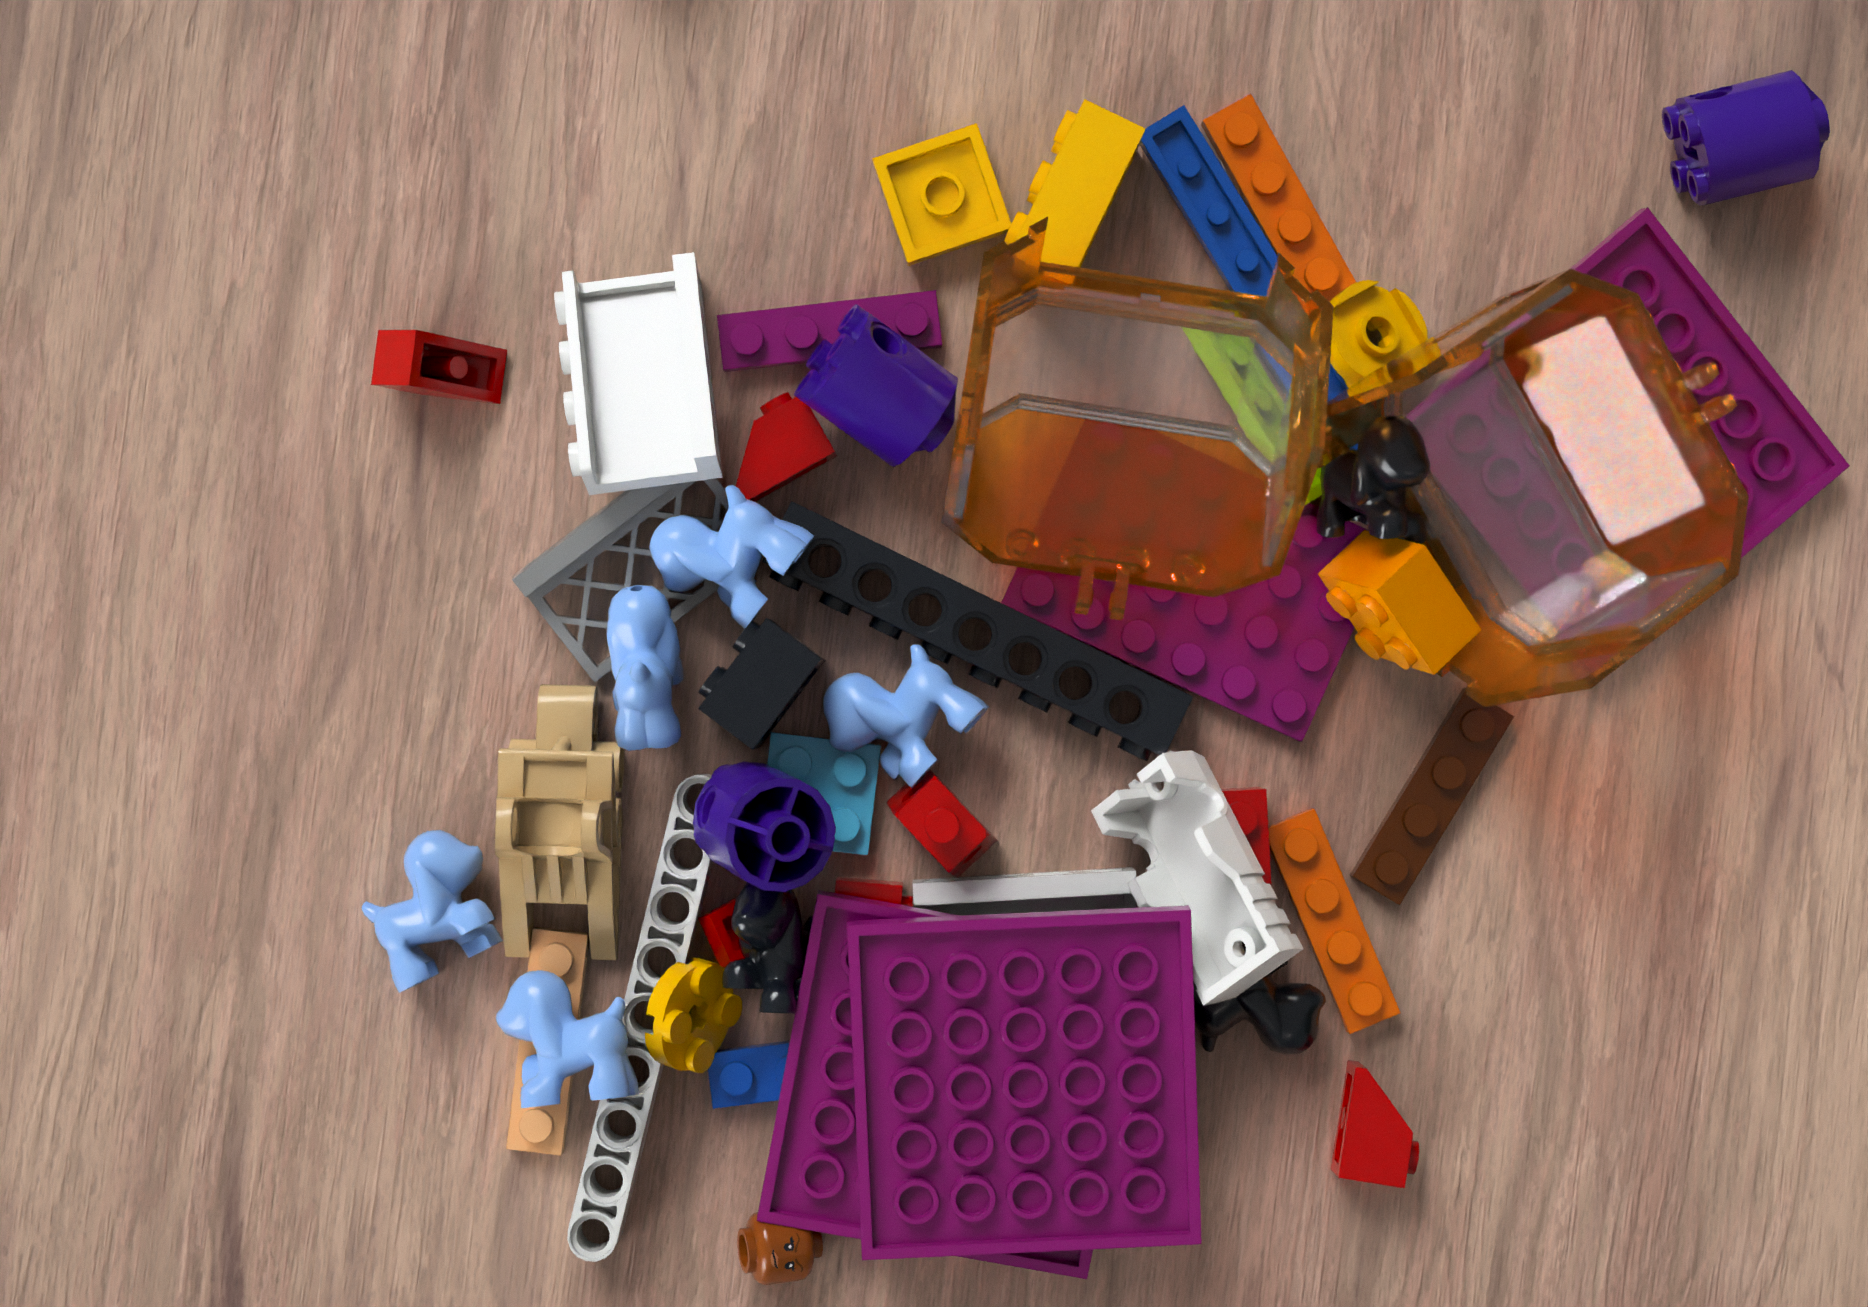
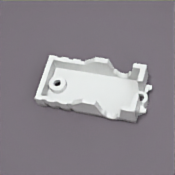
(1202, 863)

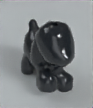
(1373, 481)
(772, 947)
(1281, 1014)

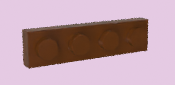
(1431, 797)

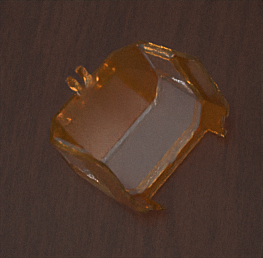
(1136, 425)
(1563, 481)

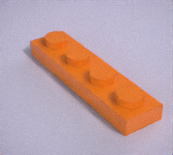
(1276, 196)
(1331, 921)

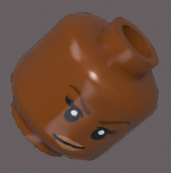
(777, 1251)

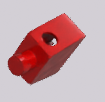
(941, 823)

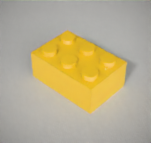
(1080, 184)

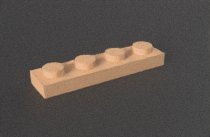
(545, 1127)

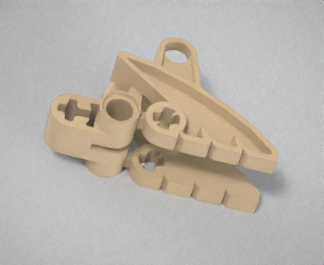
(560, 821)

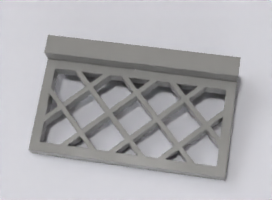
(593, 538)

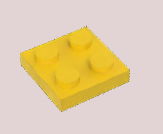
(942, 194)

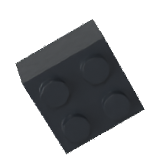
(759, 683)

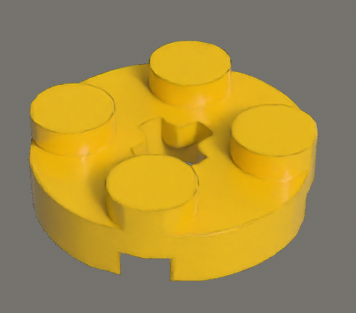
(1375, 308)
(691, 1039)

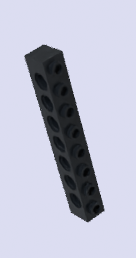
(1159, 703)

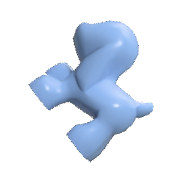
(692, 552)
(645, 668)
(863, 710)
(438, 872)
(541, 1013)

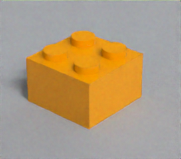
(1398, 602)

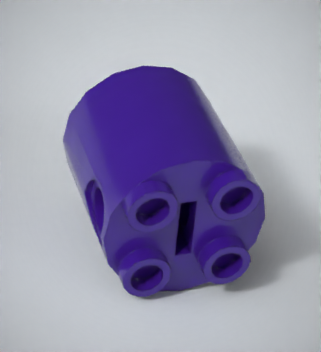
(1746, 137)
(880, 389)
(764, 826)

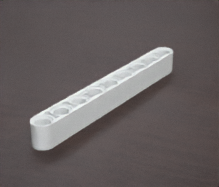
(604, 1145)

